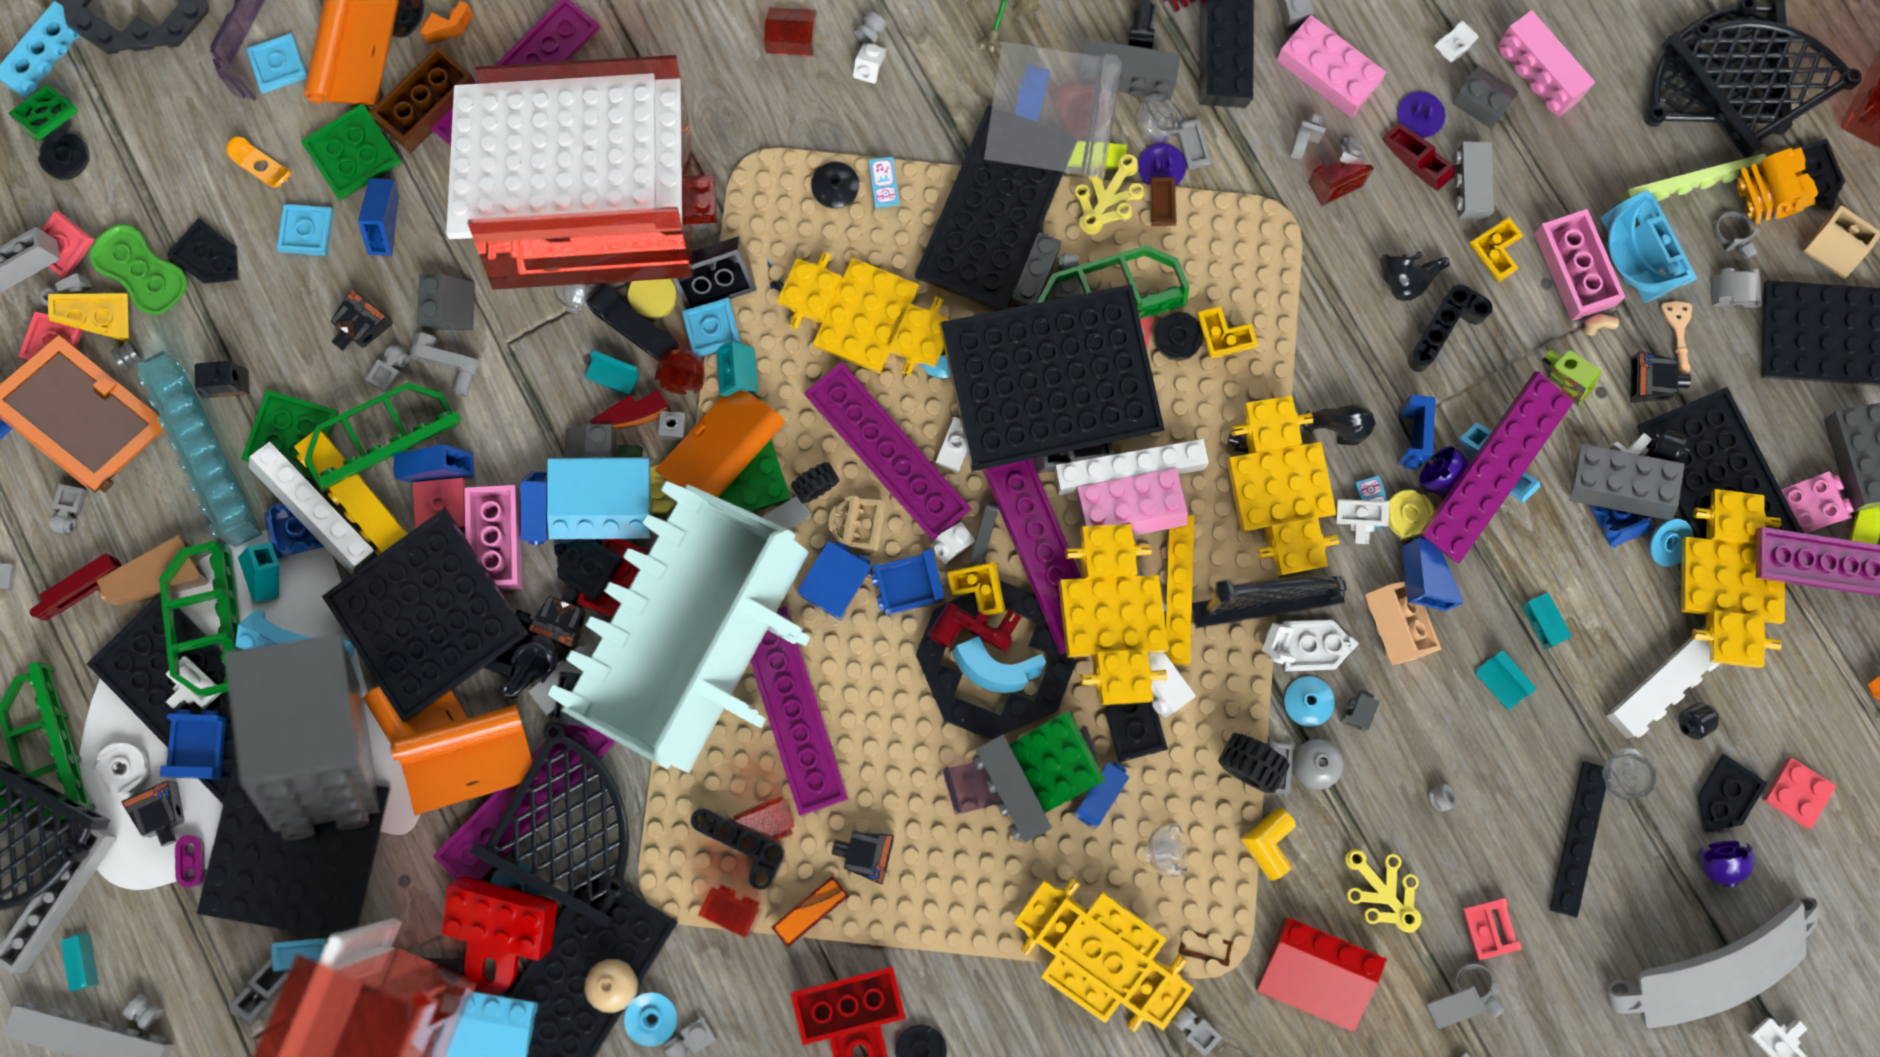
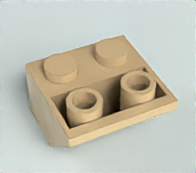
(1842, 241)

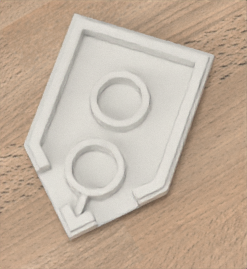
(1317, 645)

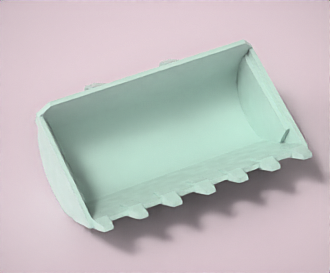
(685, 628)

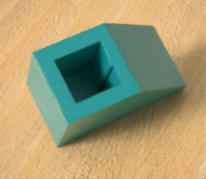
(261, 572)

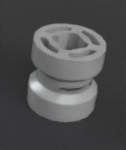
(871, 27)
(142, 1012)

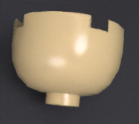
(611, 985)

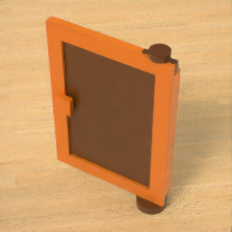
(77, 414)

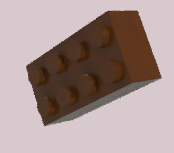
(420, 99)

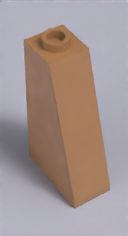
(140, 577)

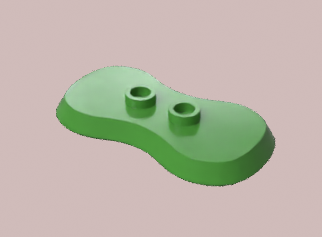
(148, 279)

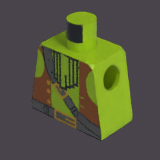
(1572, 374)

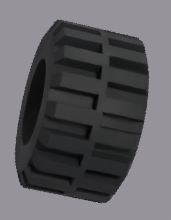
(1254, 762)

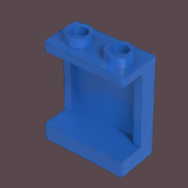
(1423, 414)
(834, 579)
(908, 583)
(195, 745)

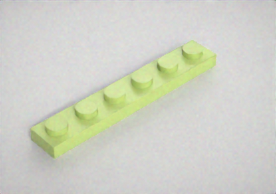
(1703, 178)

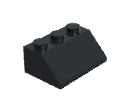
(718, 273)

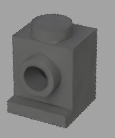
(1361, 711)

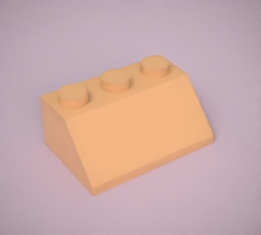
(1402, 625)

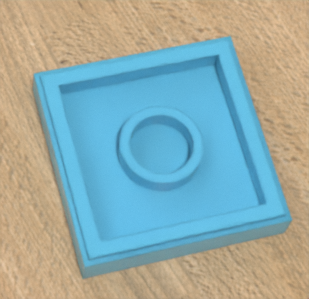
(277, 63)
(305, 229)
(711, 326)

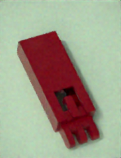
(74, 587)

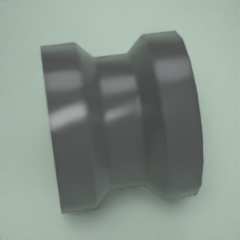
(126, 355)

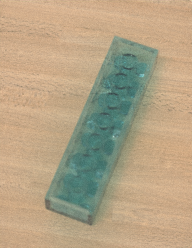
(198, 449)

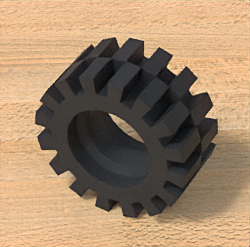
(815, 482)

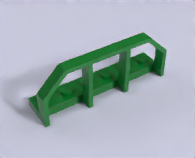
(1147, 305)
(377, 453)
(226, 609)
(53, 726)

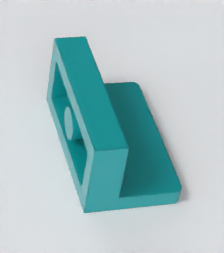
(736, 369)
(612, 373)
(1546, 621)
(1505, 680)
(79, 962)

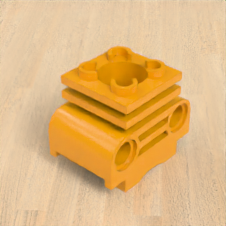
(1777, 186)

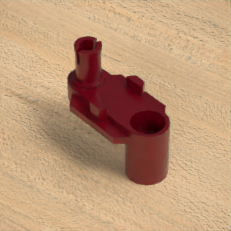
(954, 618)

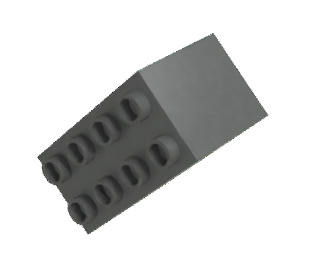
(302, 735)

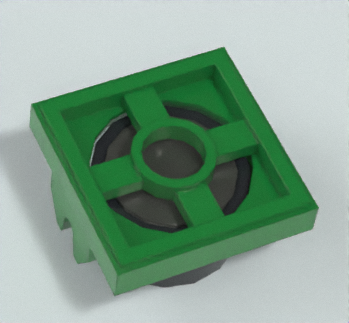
(44, 115)

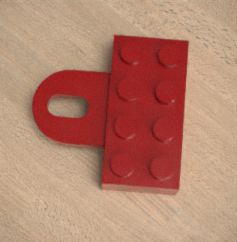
(497, 926)
(850, 1012)

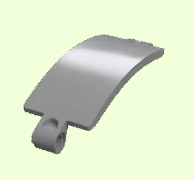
(1720, 978)

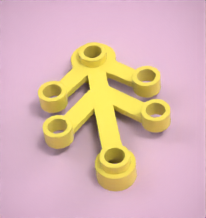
(1109, 198)
(1386, 893)

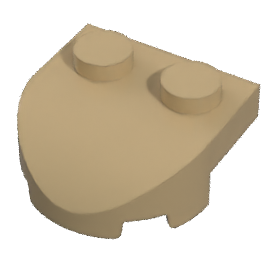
(858, 522)

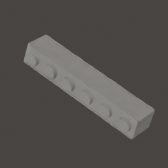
(48, 909)
(80, 1036)

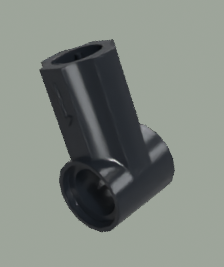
(1142, 30)

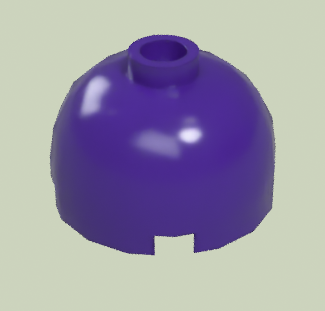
(1444, 471)
(1727, 862)

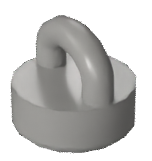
(1442, 798)

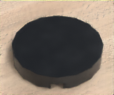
(64, 157)
(1178, 336)
(921, 1042)

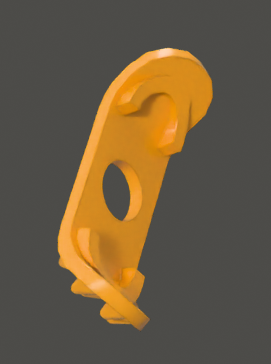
(247, 156)

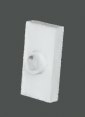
(954, 447)

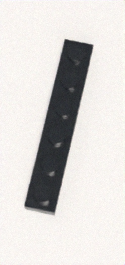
(1579, 841)

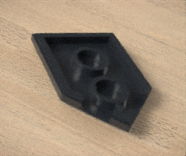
(1824, 171)
(206, 254)
(587, 566)
(1135, 730)
(1728, 795)

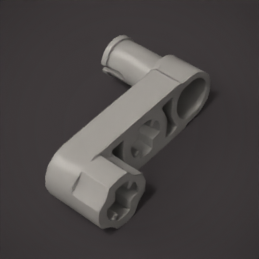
(424, 350)

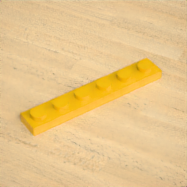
(1179, 592)

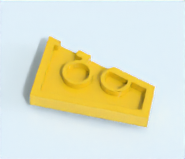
(95, 313)

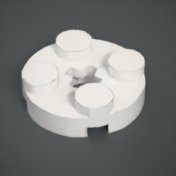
(106, 767)

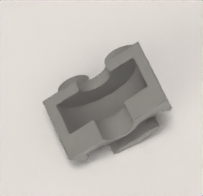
(1737, 288)

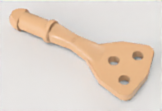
(1679, 328)

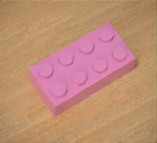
(1545, 64)
(1331, 66)
(1579, 265)
(1144, 500)
(495, 532)

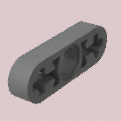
(984, 534)

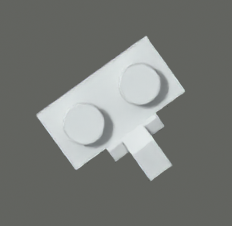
(1363, 516)
(185, 695)
(1779, 1040)

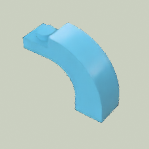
(1471, 443)
(993, 675)

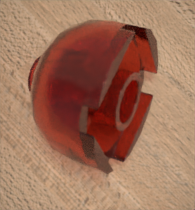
(680, 371)

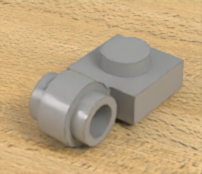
(1350, 151)
(71, 285)
(1071, 286)
(384, 374)
(66, 501)
(1201, 1036)
(696, 1037)

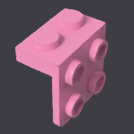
(1818, 502)

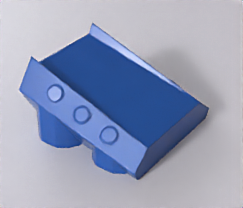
(1620, 525)
(288, 533)

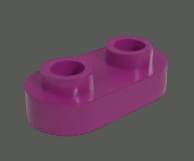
(189, 861)

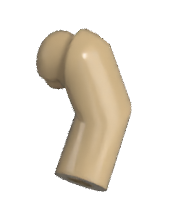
(1598, 321)

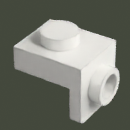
(1457, 42)
(868, 62)
(1638, 446)
(952, 542)
(1277, 642)

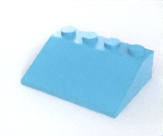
(598, 498)
(494, 1027)

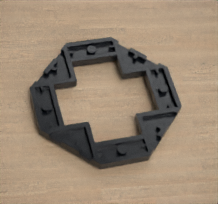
(139, 33)
(1017, 710)

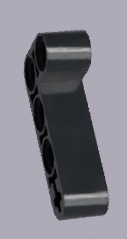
(610, 309)
(1442, 329)
(736, 842)

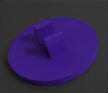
(1421, 114)
(1162, 161)

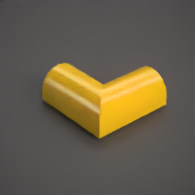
(1491, 249)
(1223, 340)
(983, 581)
(1263, 840)

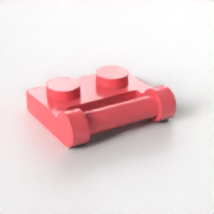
(1484, 931)

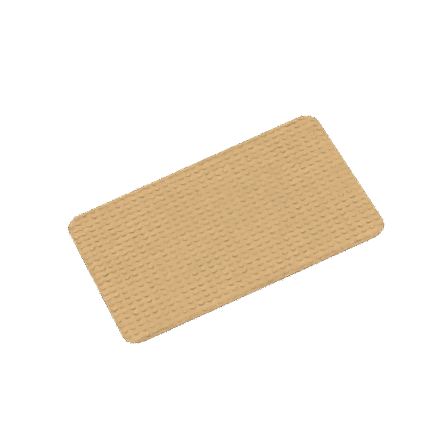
(963, 876)

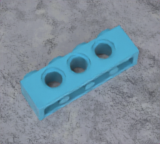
(27, 51)

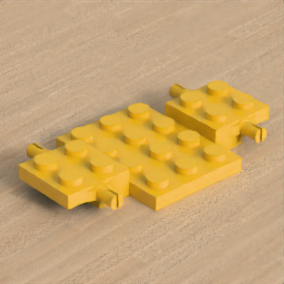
(864, 314)
(1282, 486)
(1723, 584)
(1114, 615)
(1103, 956)

